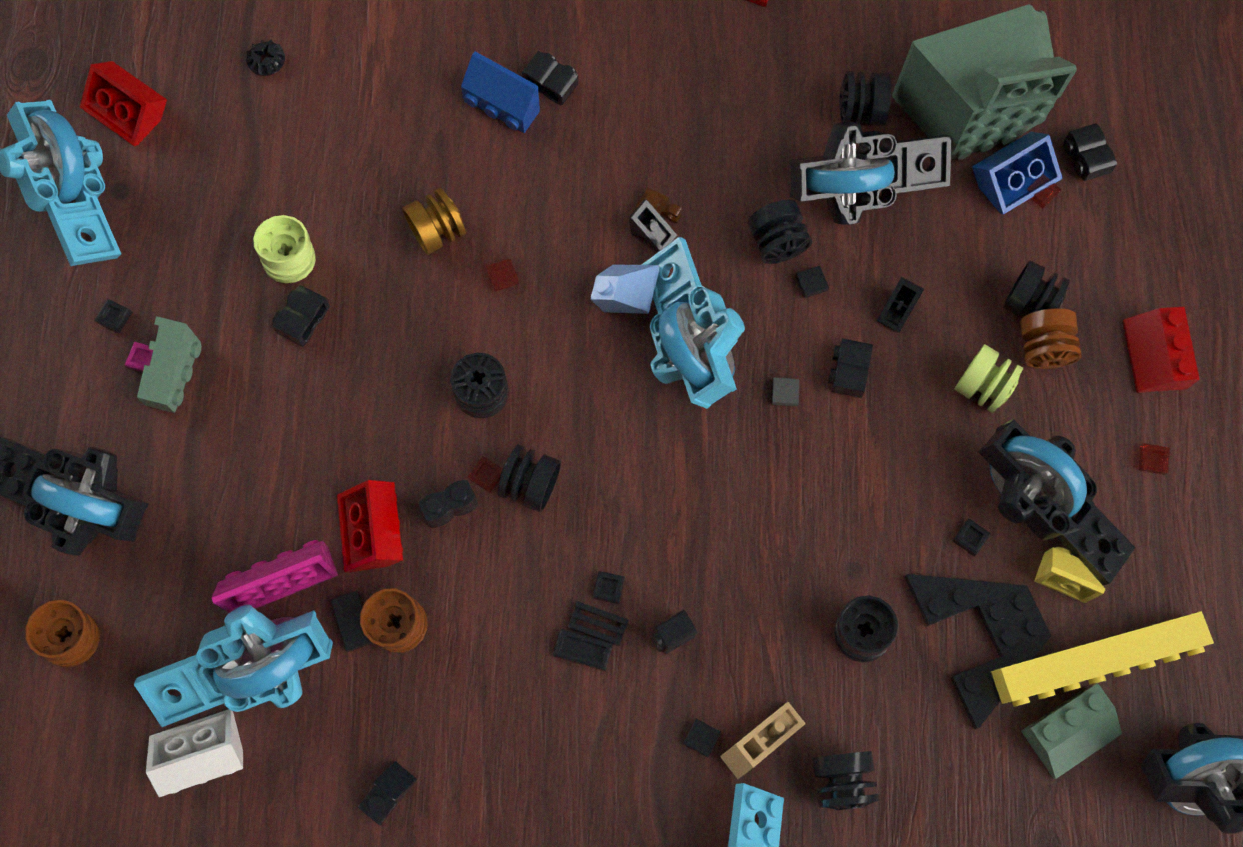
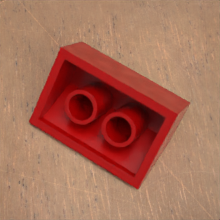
(122, 102)
(1161, 350)
(369, 526)

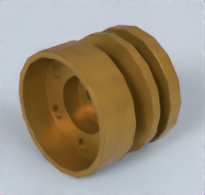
(434, 221)

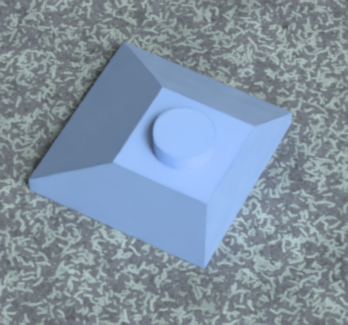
(625, 288)

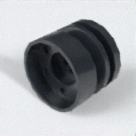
(868, 99)
(779, 231)
(1034, 292)
(482, 399)
(525, 476)
(874, 616)
(845, 779)

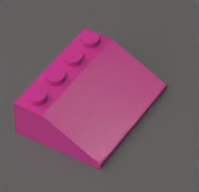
(276, 578)

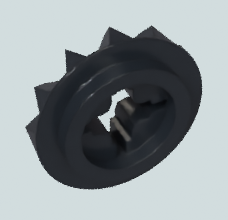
(268, 65)

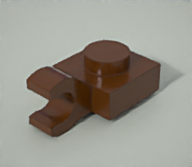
(661, 205)

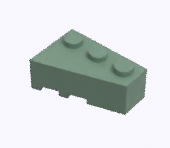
(170, 365)

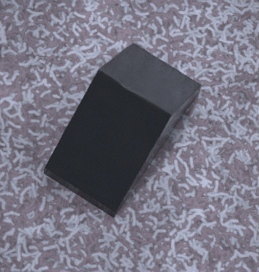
(900, 304)

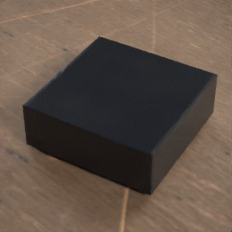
(812, 282)
(113, 316)
(971, 537)
(608, 587)
(702, 738)

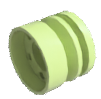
(284, 249)
(989, 379)

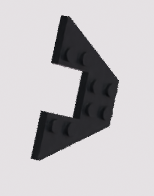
(1009, 619)

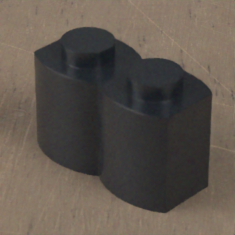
(552, 78)
(1090, 152)
(300, 315)
(851, 367)
(453, 501)
(673, 632)

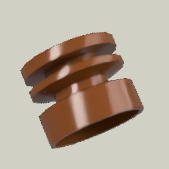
(1050, 338)
(379, 616)
(55, 621)

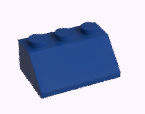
(500, 93)
(1015, 168)

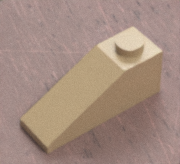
(762, 740)

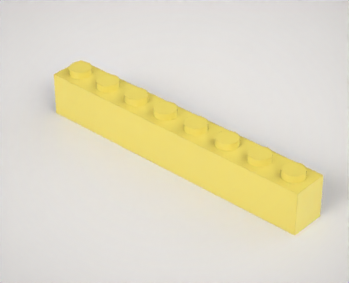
(1102, 657)

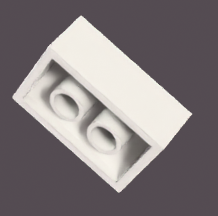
(194, 753)

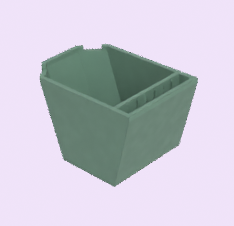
(942, 74)

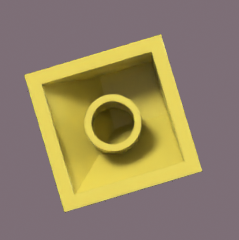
(1068, 575)

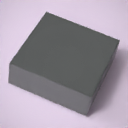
(785, 391)

